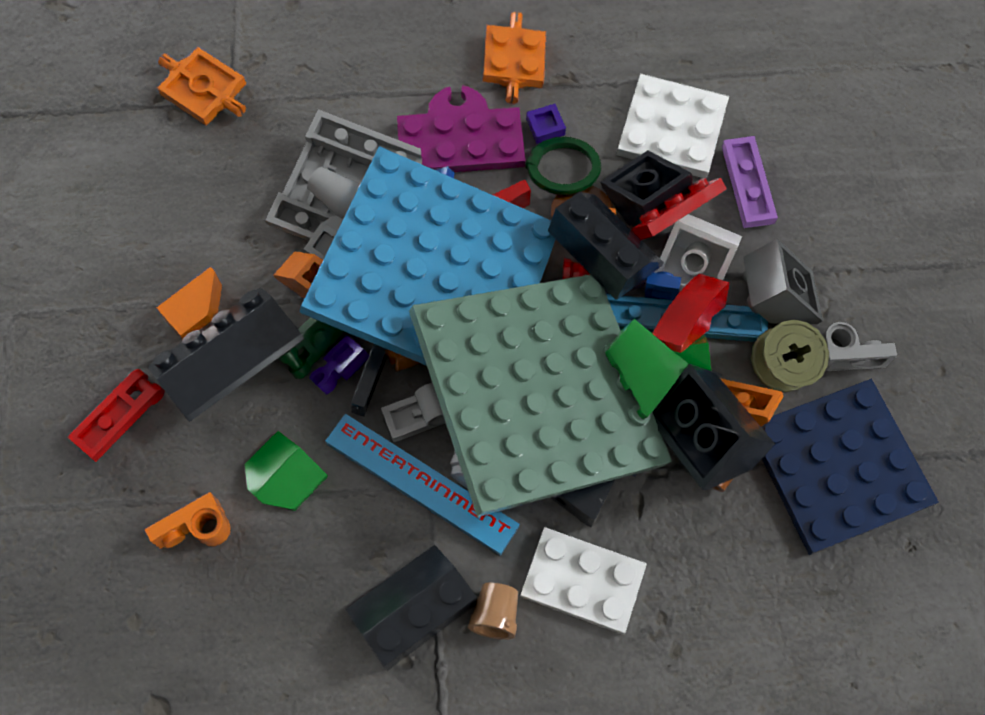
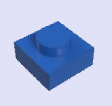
(662, 286)

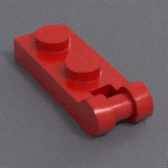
(116, 414)

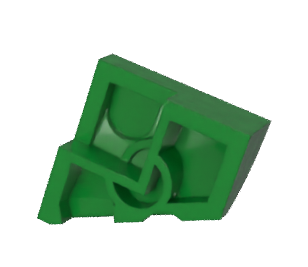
(644, 365)

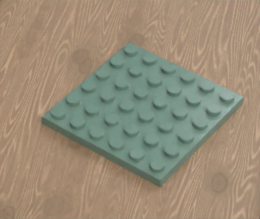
(534, 392)

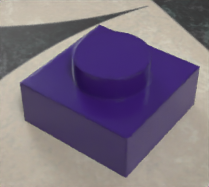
(545, 123)

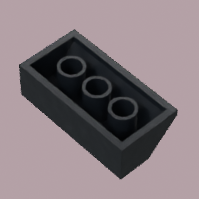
(225, 353)

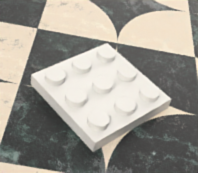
(673, 123)

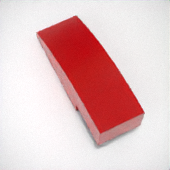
(692, 312)

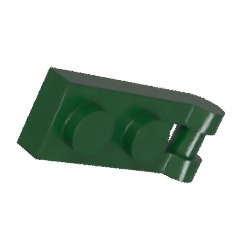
(318, 339)

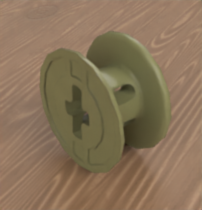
(798, 372)

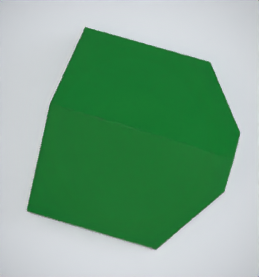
(282, 474)

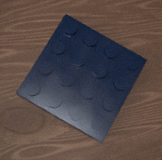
(843, 467)

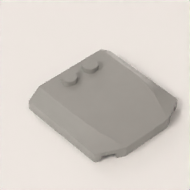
(339, 148)

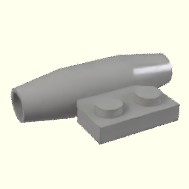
(335, 193)

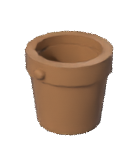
(495, 612)

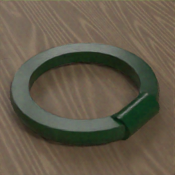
(557, 143)

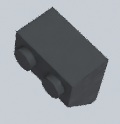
(781, 285)

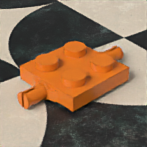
(514, 57)
(201, 85)

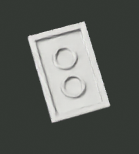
(583, 580)

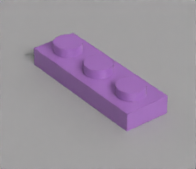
(749, 182)

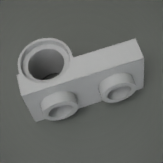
(414, 414)

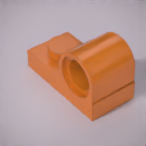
(191, 518)

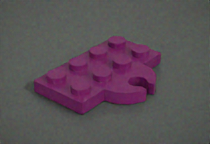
(465, 135)

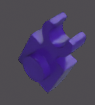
(341, 361)

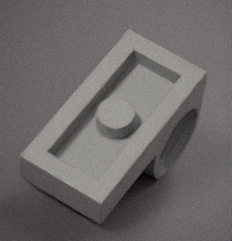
(852, 354)

